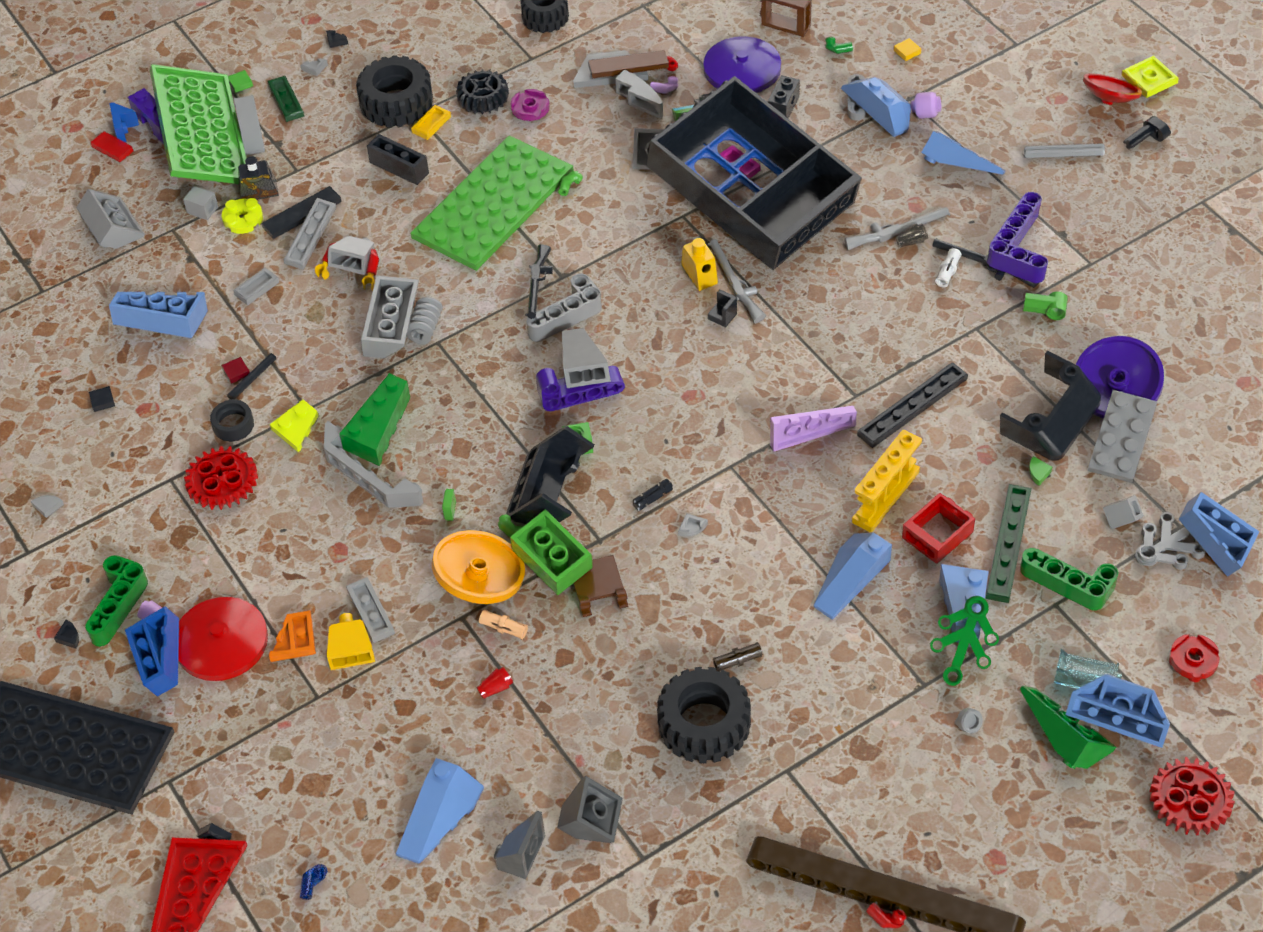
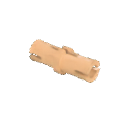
(503, 624)

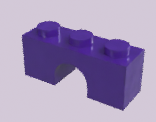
(146, 110)

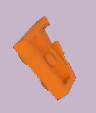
(295, 637)

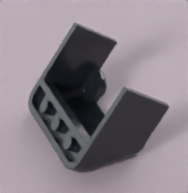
(1057, 432)
(544, 476)

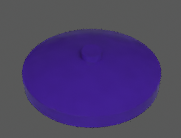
(746, 58)
(1122, 366)

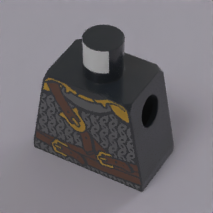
(256, 180)

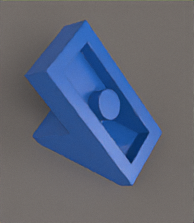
(123, 119)

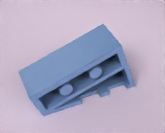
(1219, 532)
(958, 586)

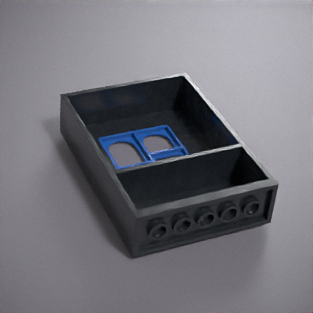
(786, 213)

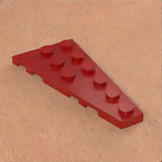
(193, 881)

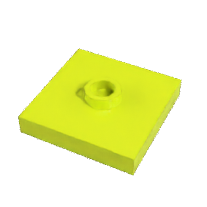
(1150, 76)

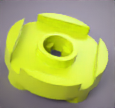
(249, 208)

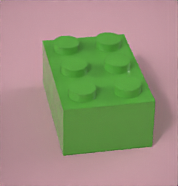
(551, 552)

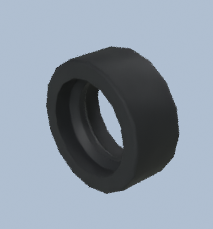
(228, 408)

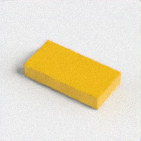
(431, 122)

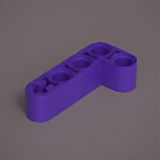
(556, 395)

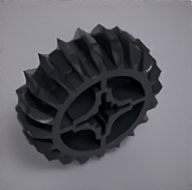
(482, 91)

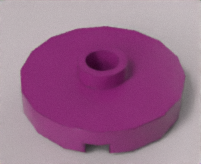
(530, 105)

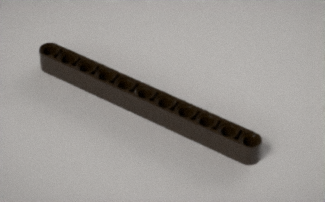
(878, 888)

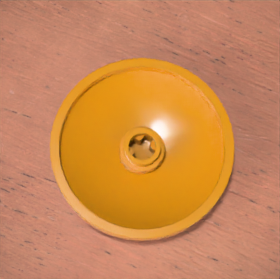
(477, 567)

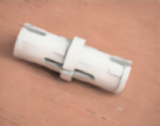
(952, 260)

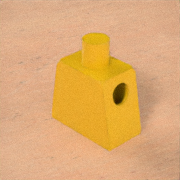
(696, 258)
(348, 643)

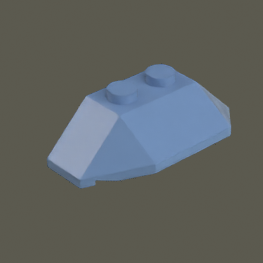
(881, 103)
(1121, 708)

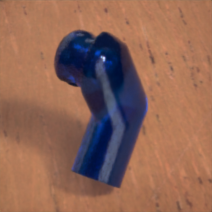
(310, 879)

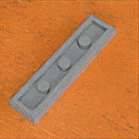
(310, 233)

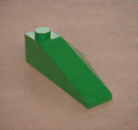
(1069, 739)

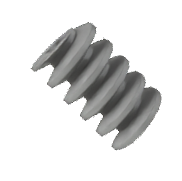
(424, 320)

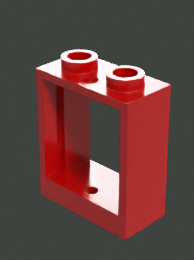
(926, 543)

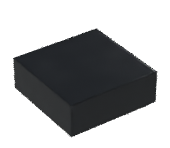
(101, 399)

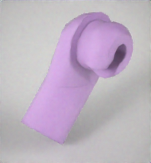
(667, 87)

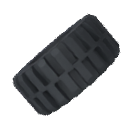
(390, 75)
(704, 687)

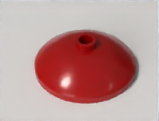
(1111, 89)

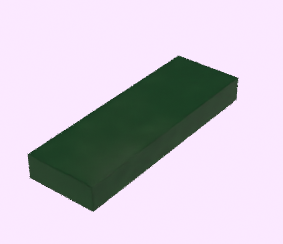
(285, 98)

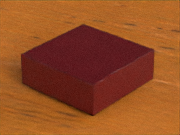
(235, 370)

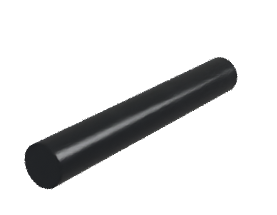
(256, 372)

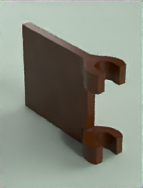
(600, 583)

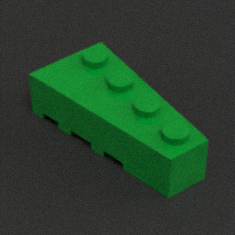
(375, 422)

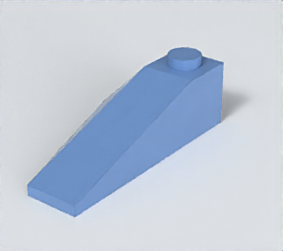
(947, 151)
(851, 571)

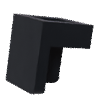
(724, 309)

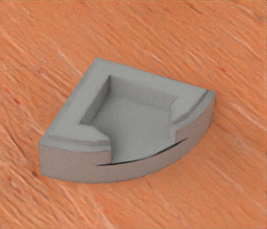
(314, 67)
(47, 504)
(692, 525)

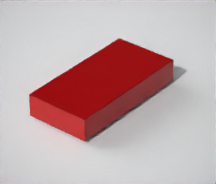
(111, 146)

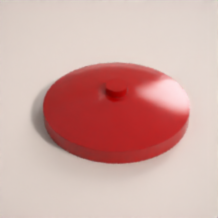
(221, 638)

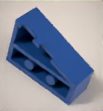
(156, 650)

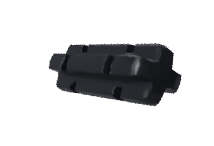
(652, 494)

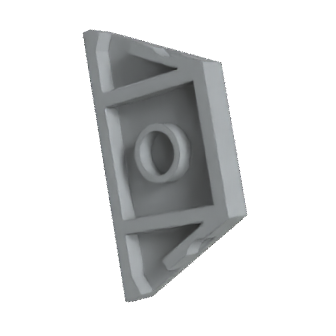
(584, 77)

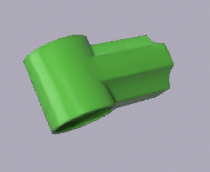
(1052, 305)

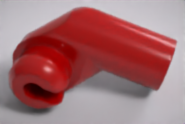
(886, 920)

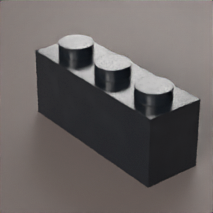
(398, 159)

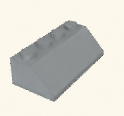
(388, 316)

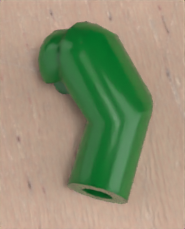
(838, 48)

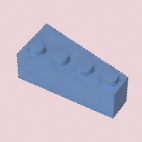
(159, 312)

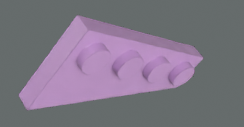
(806, 426)

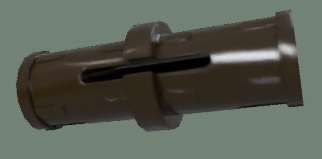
(737, 657)

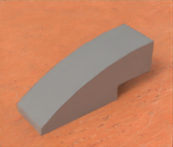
(639, 94)
(249, 125)

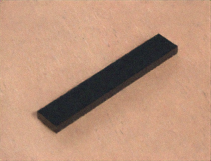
(912, 405)

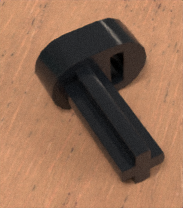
(1151, 127)

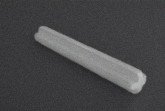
(1072, 150)

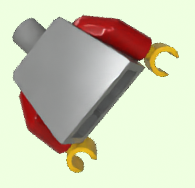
(351, 255)

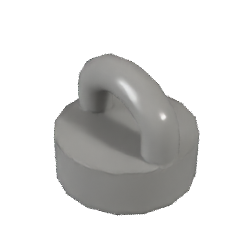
(969, 720)

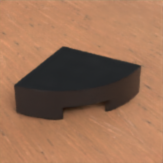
(336, 39)
(67, 635)
(214, 832)

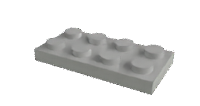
(1122, 436)

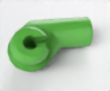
(565, 184)
(507, 526)

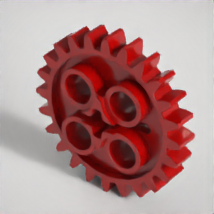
(221, 477)
(1183, 812)

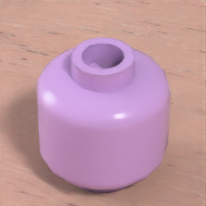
(926, 105)

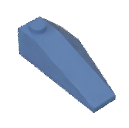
(442, 802)

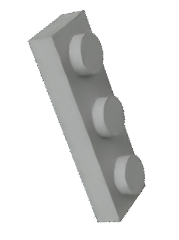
(370, 610)

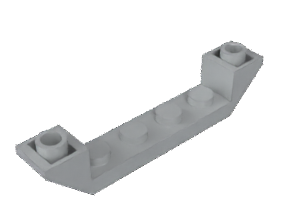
(402, 495)

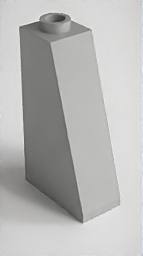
(582, 360)

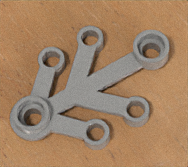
(1167, 542)

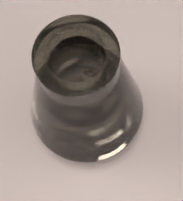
(914, 235)

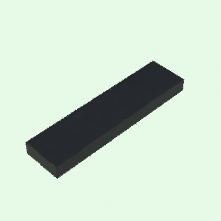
(297, 214)

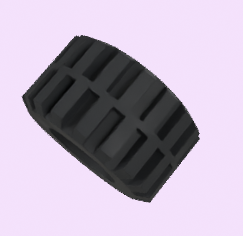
(544, 14)

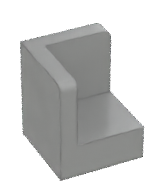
(200, 203)
(1123, 512)

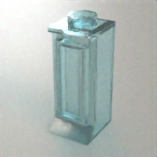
(1078, 670)

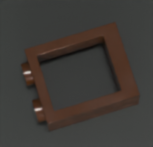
(787, 24)

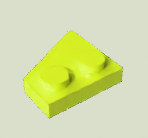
(295, 424)

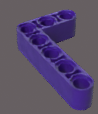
(1004, 249)

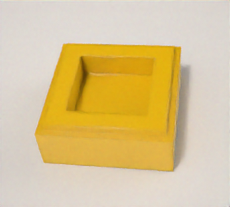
(907, 49)

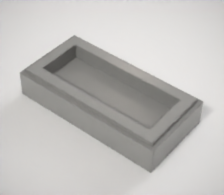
(256, 286)

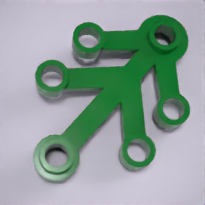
(966, 636)

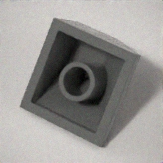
(591, 812)
(521, 847)

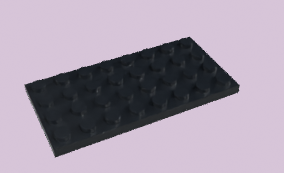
(77, 748)

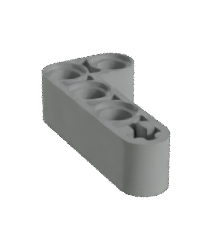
(567, 312)

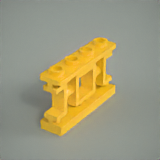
(886, 481)

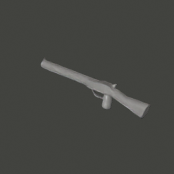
(892, 230)
(741, 294)

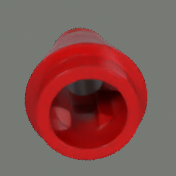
(496, 682)

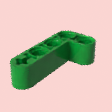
(1039, 568)
(127, 586)

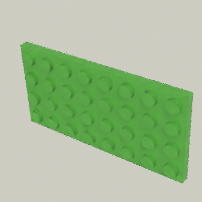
(198, 123)
(492, 202)

